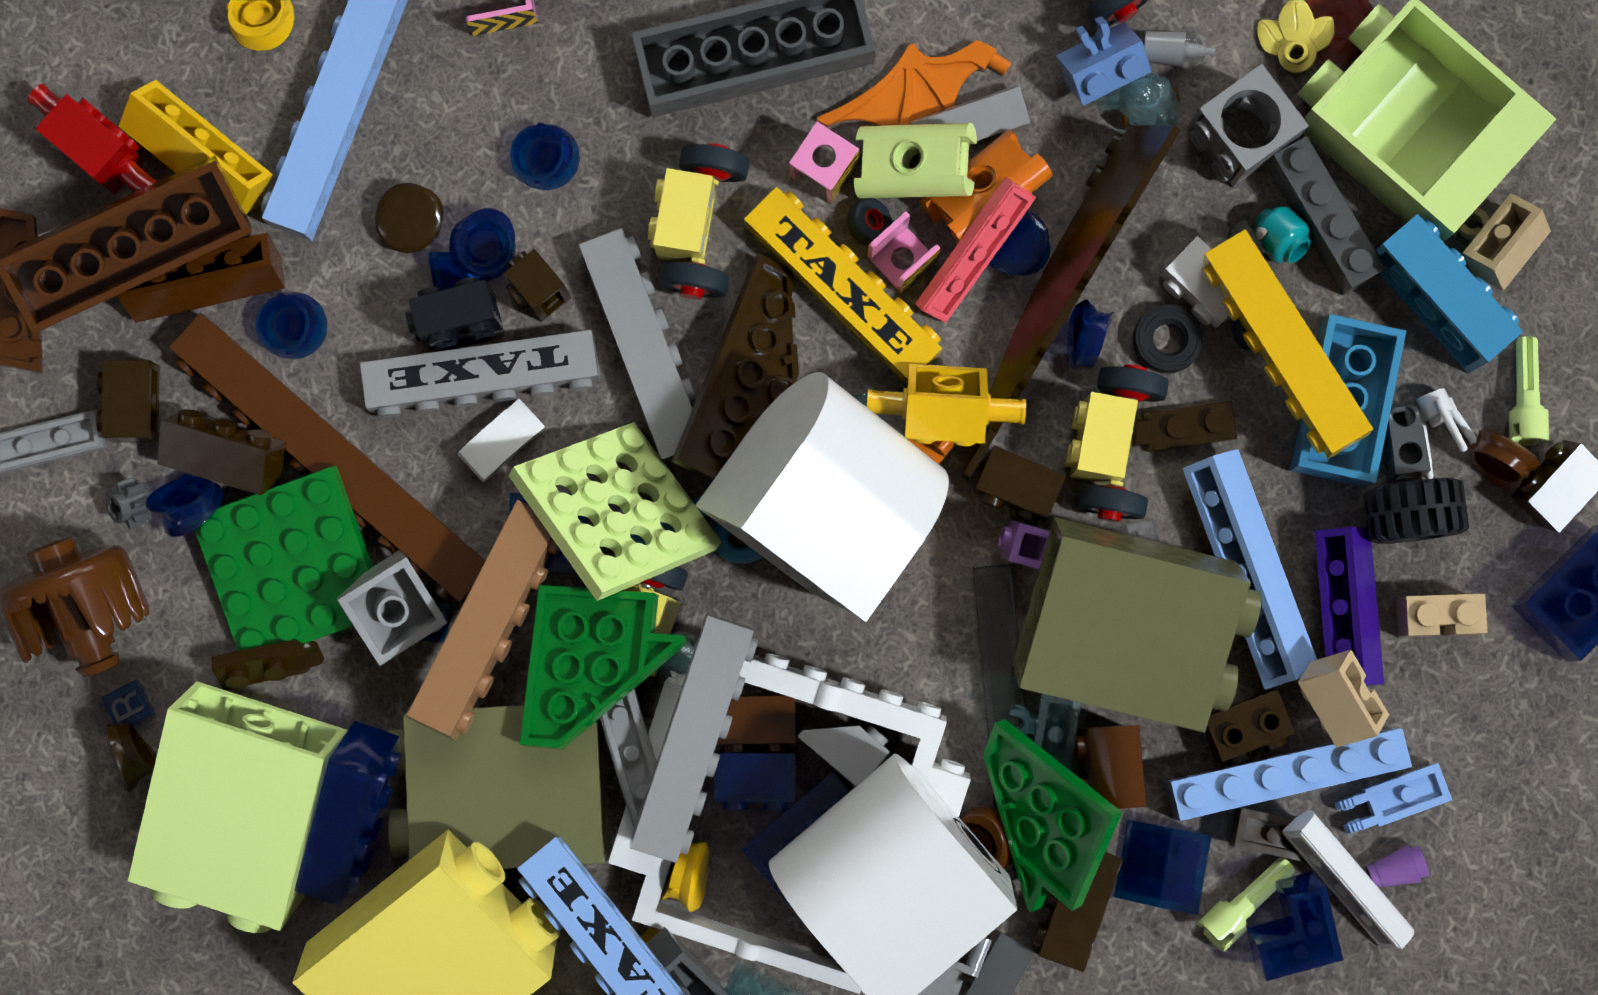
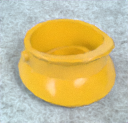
(260, 23)
(689, 877)

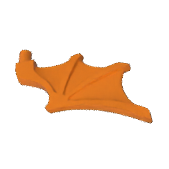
(918, 86)

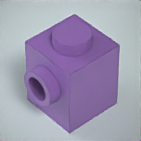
(1023, 543)

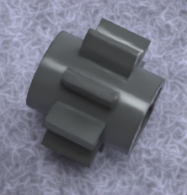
(128, 503)

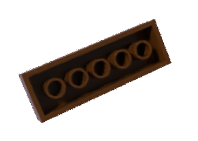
(123, 244)

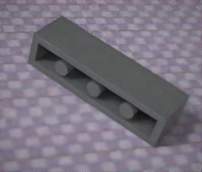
(1321, 205)

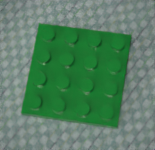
(285, 560)

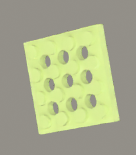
(611, 529)

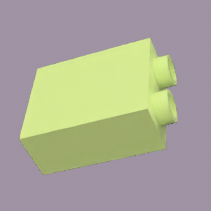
(232, 806)

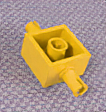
(946, 405)

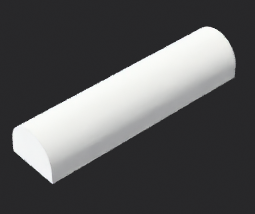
(1348, 881)

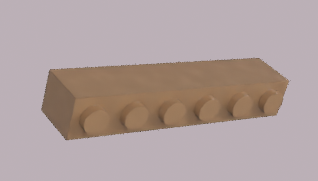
(484, 625)

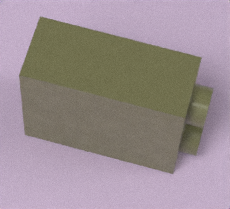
(1134, 626)
(501, 791)

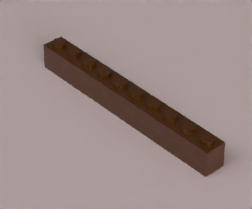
(317, 446)

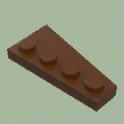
(17, 344)

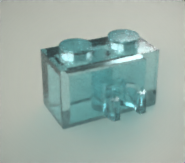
(1051, 726)

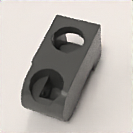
(1406, 445)

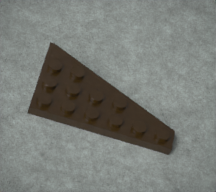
(747, 371)

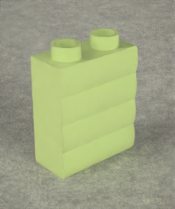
(1421, 117)

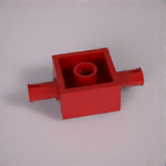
(90, 140)

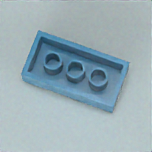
(1446, 294)
(1368, 363)

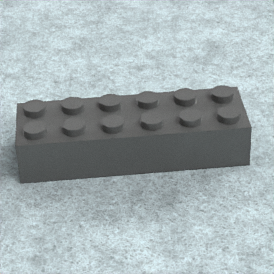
(750, 50)

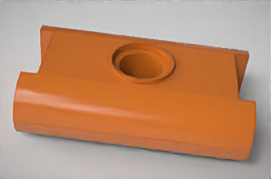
(988, 170)

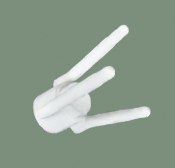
(1441, 409)

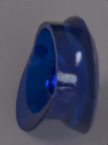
(544, 156)
(483, 244)
(1025, 248)
(291, 325)
(1086, 334)
(185, 503)

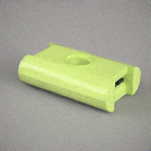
(940, 169)

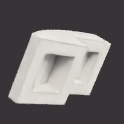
(501, 440)

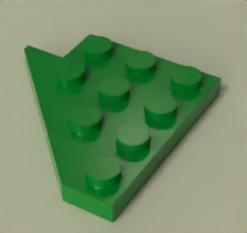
(587, 659)
(1049, 818)

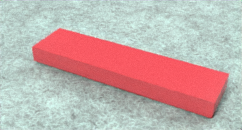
(975, 250)

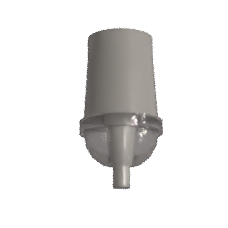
(1176, 48)

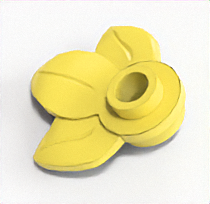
(1296, 29)

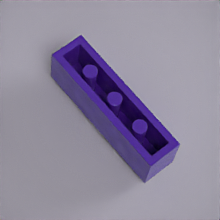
(1349, 597)

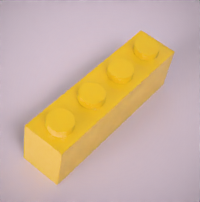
(185, 138)

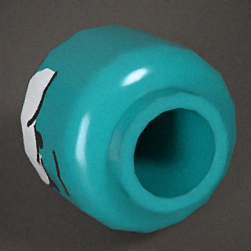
(1283, 234)

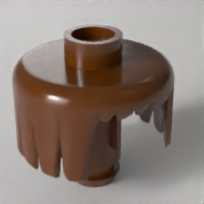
(76, 598)

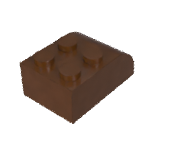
(1112, 763)

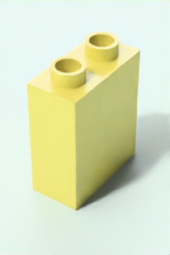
(434, 931)

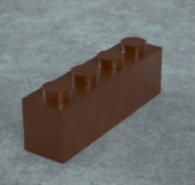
(223, 275)

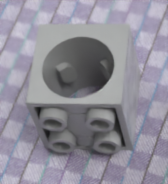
(1264, 98)

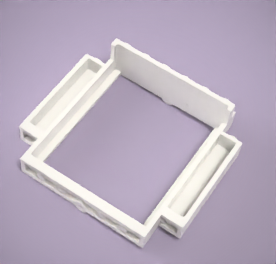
(812, 687)

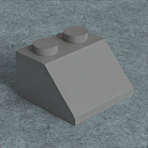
(391, 608)
(848, 749)

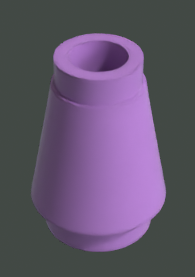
(1399, 868)

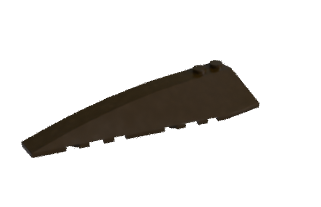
(1076, 258)

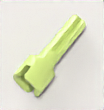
(1528, 418)
(1227, 920)

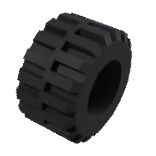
(1416, 510)

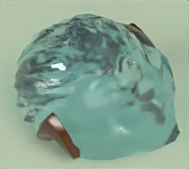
(1148, 102)

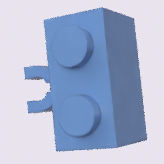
(1103, 61)

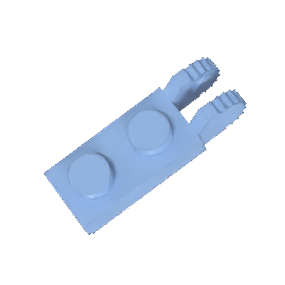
(1397, 797)

